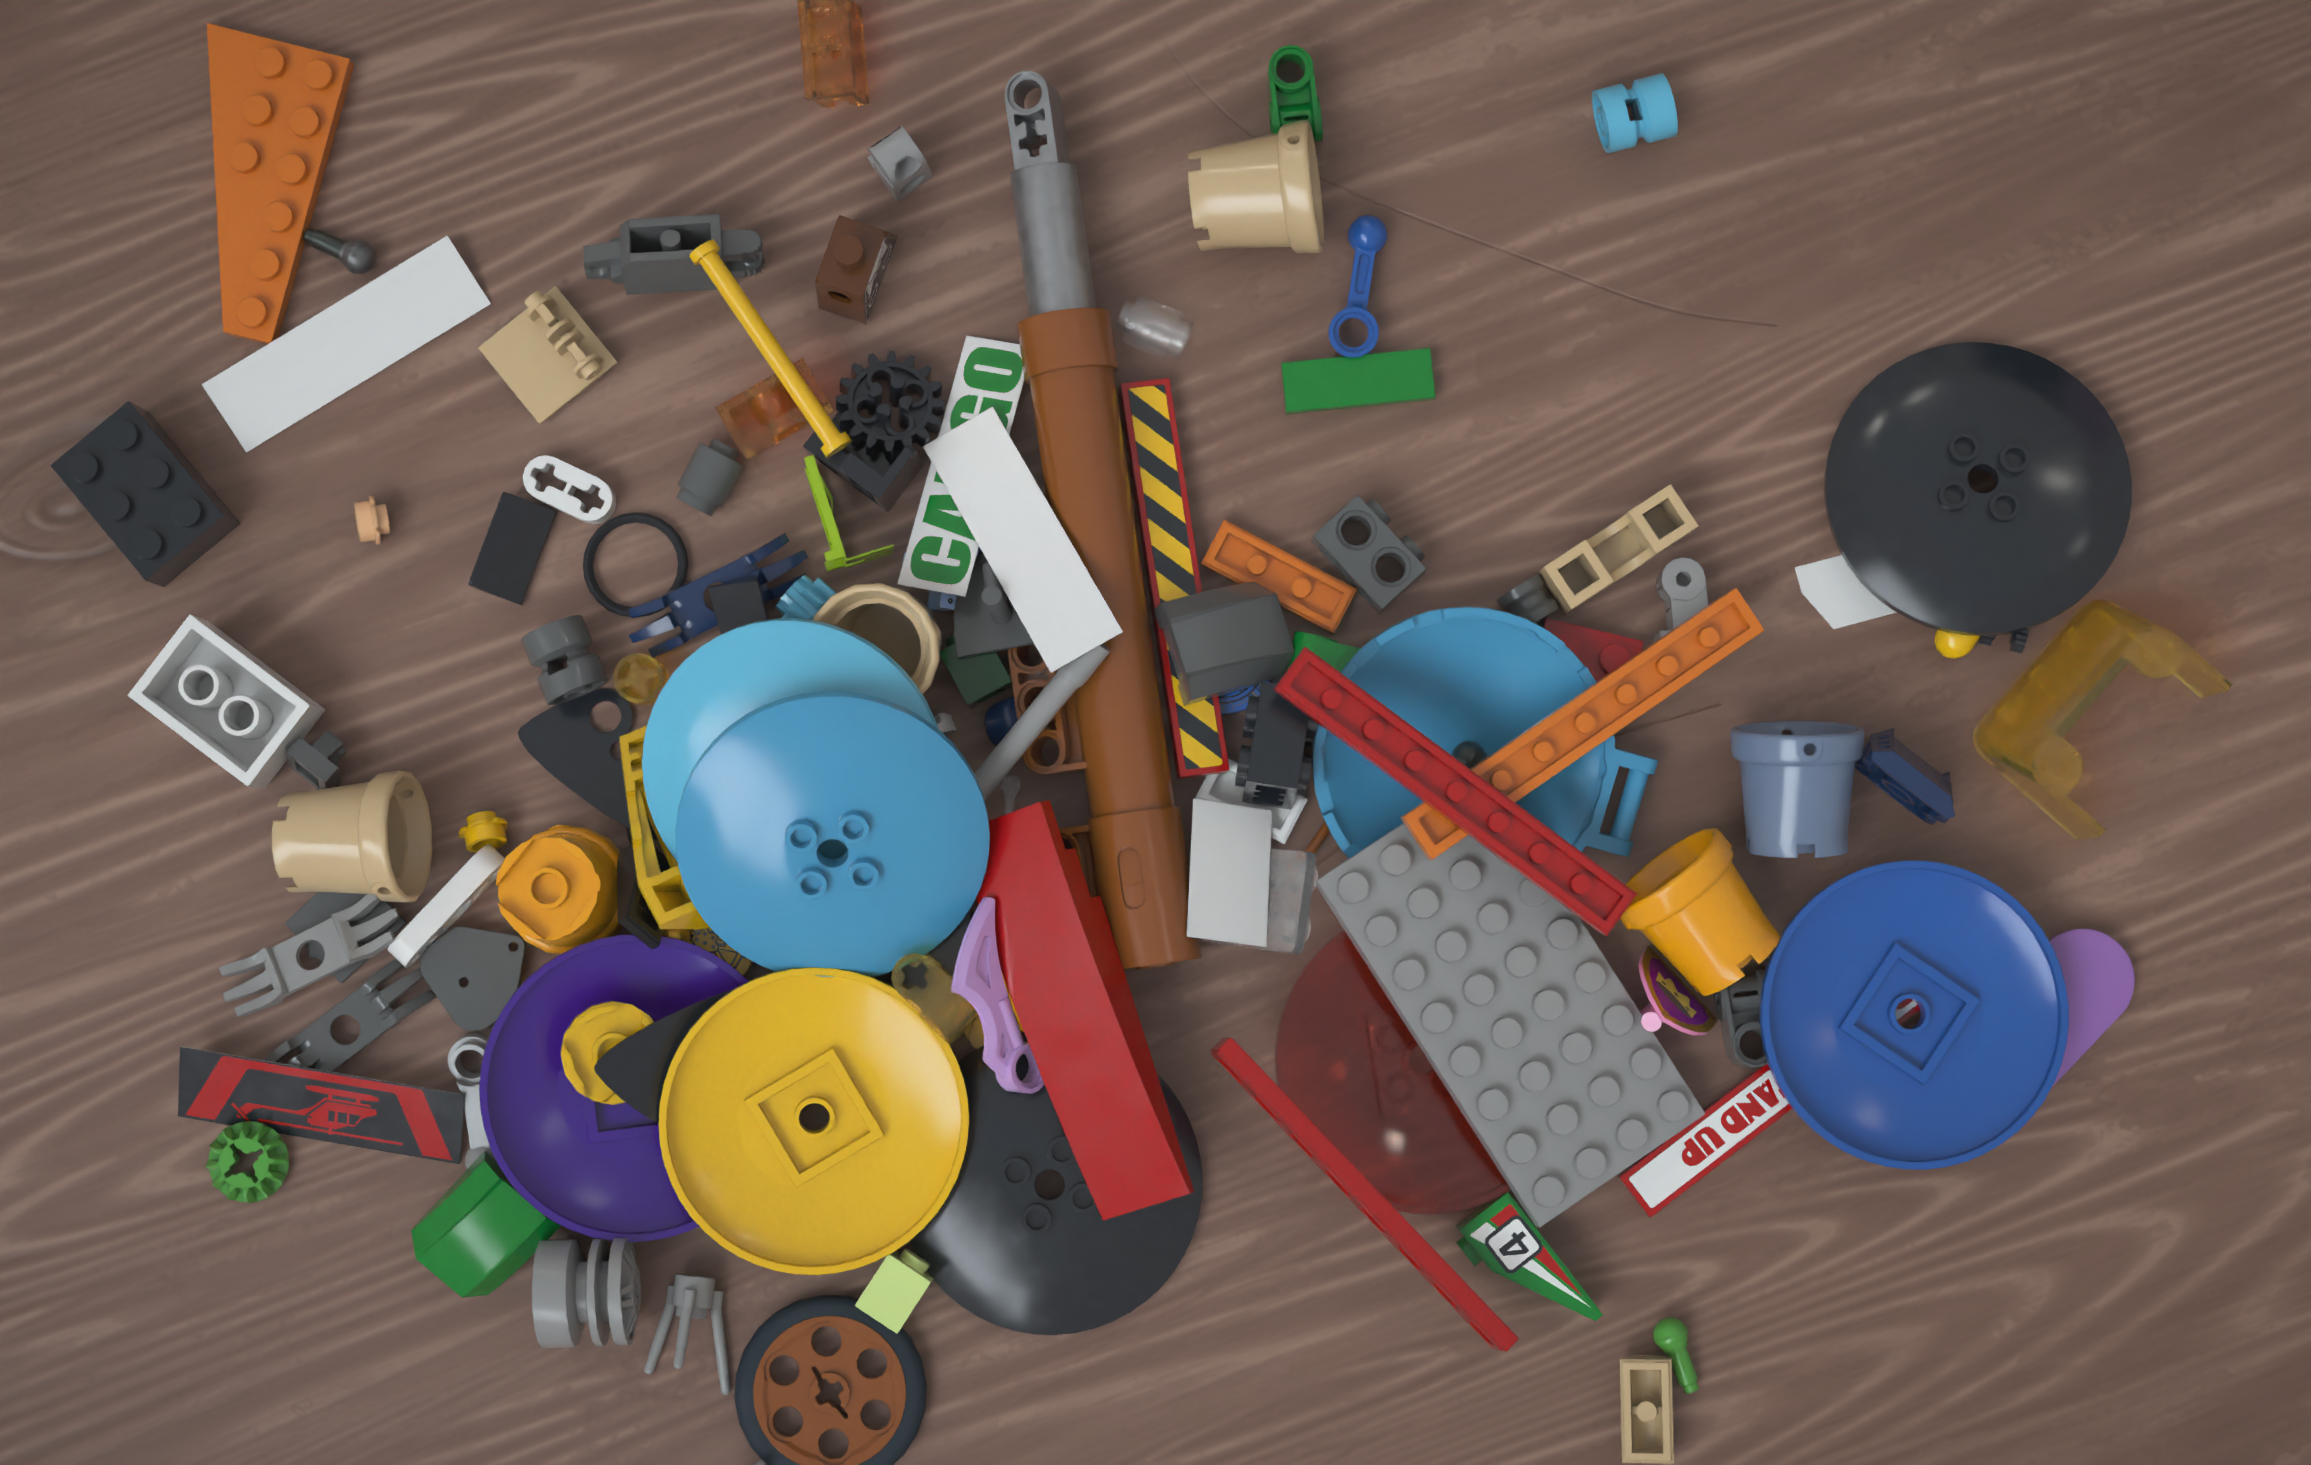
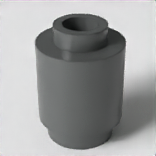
(709, 476)

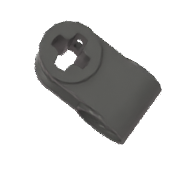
(1739, 1016)

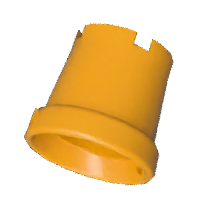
(561, 888)
(1700, 912)

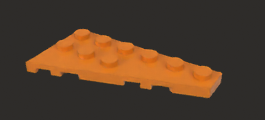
(271, 146)

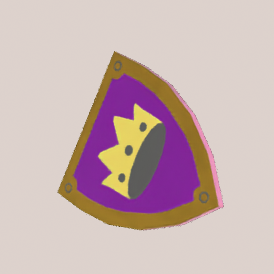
(1670, 999)

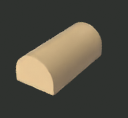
(1647, 1409)

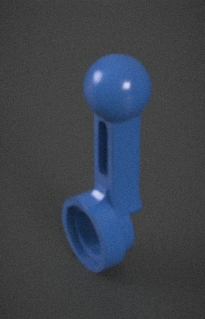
(1366, 236)

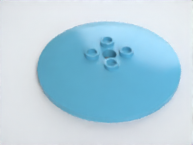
(748, 671)

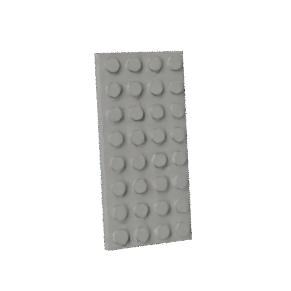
(1512, 1015)

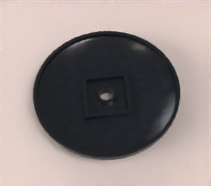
(1966, 556)
(1038, 1258)

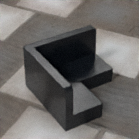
(873, 476)

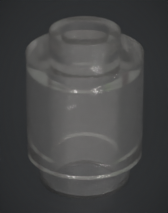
(1154, 328)

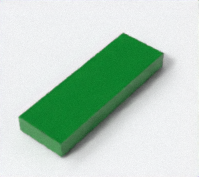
(1358, 381)

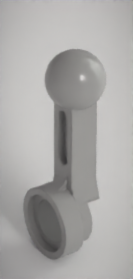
(469, 1086)

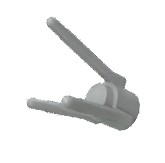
(691, 1299)

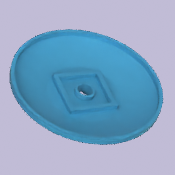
(844, 773)

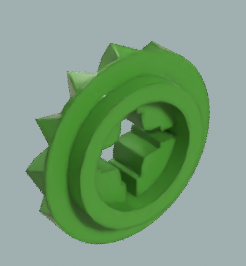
(270, 1167)

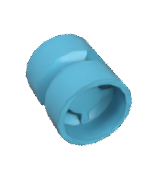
(1651, 108)

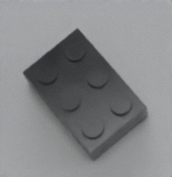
(145, 494)

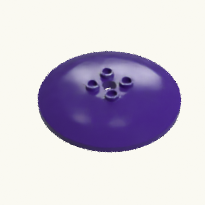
(572, 1156)

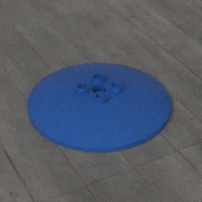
(1985, 1029)

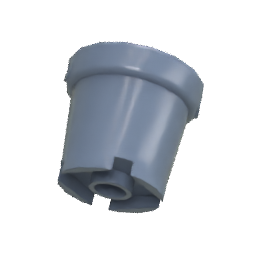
(1797, 785)

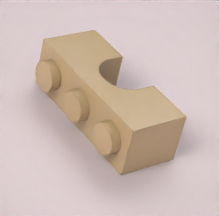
(1618, 549)

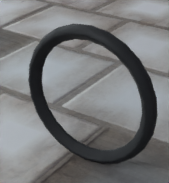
(618, 521)

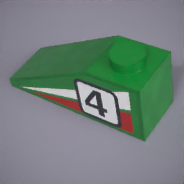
(1516, 1250)

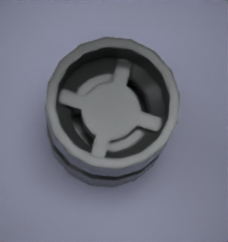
(561, 642)

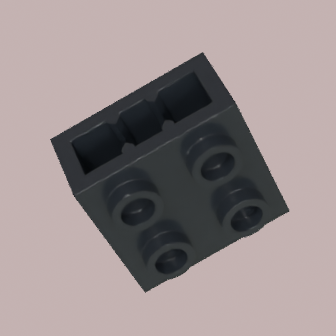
(1274, 764)

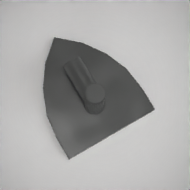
(985, 616)

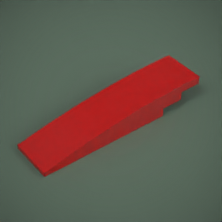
(1080, 1015)

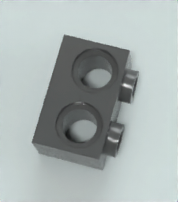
(1359, 562)

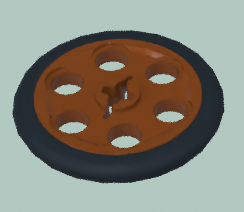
(791, 1334)

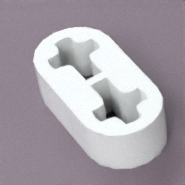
(564, 499)

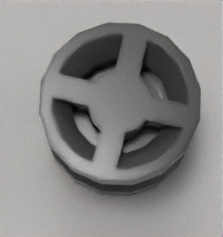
(1529, 600)

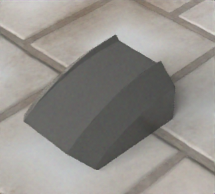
(1225, 640)

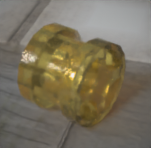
(629, 673)

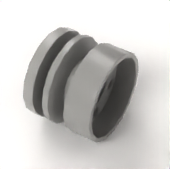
(576, 1292)

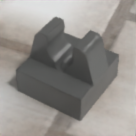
(318, 761)

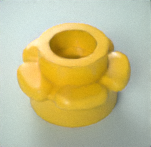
(484, 829)

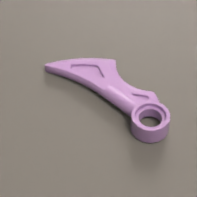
(981, 983)

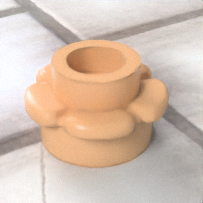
(371, 520)

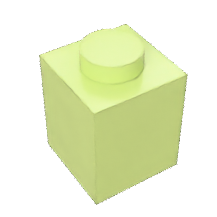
(895, 1289)

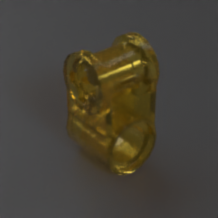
(938, 1006)

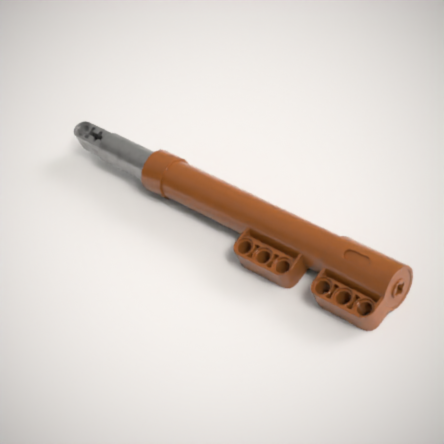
(1114, 722)

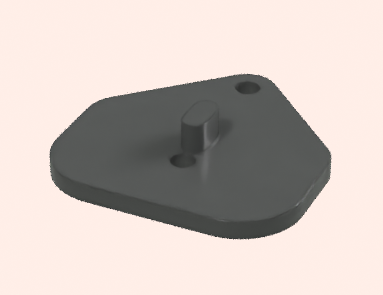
(488, 965)

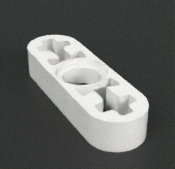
(447, 906)

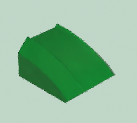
(479, 1231)

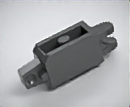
(656, 253)

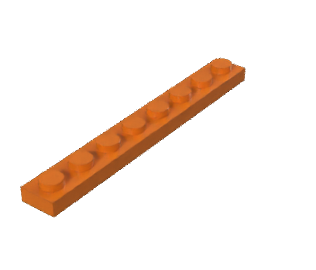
(1600, 711)

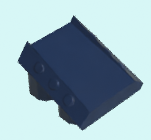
(1906, 778)

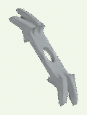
(283, 962)

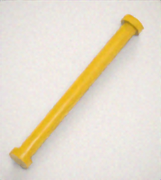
(769, 347)

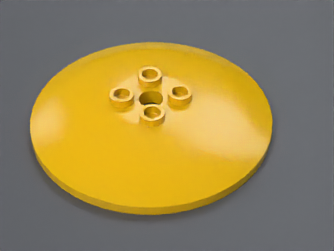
(797, 1193)

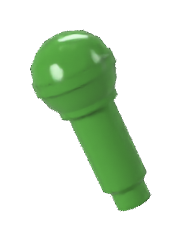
(1672, 1337)

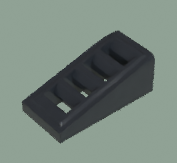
(629, 898)

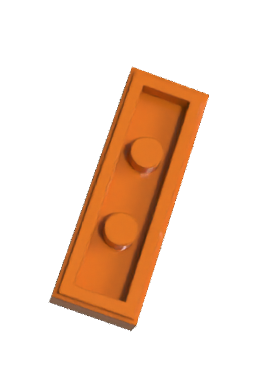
(1298, 585)

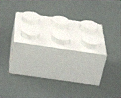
(226, 702)

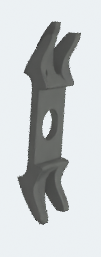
(368, 1008)

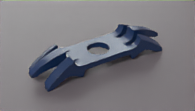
(688, 601)

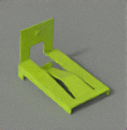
(836, 557)

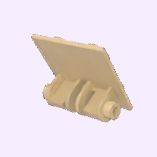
(547, 354)

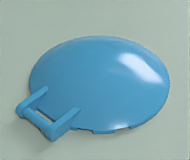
(1480, 681)

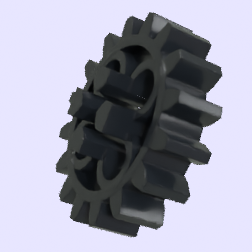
(867, 394)

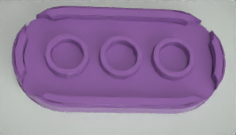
(2097, 987)

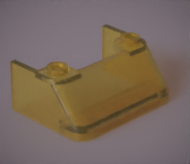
(2028, 722)

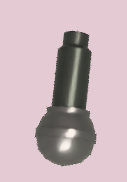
(355, 255)

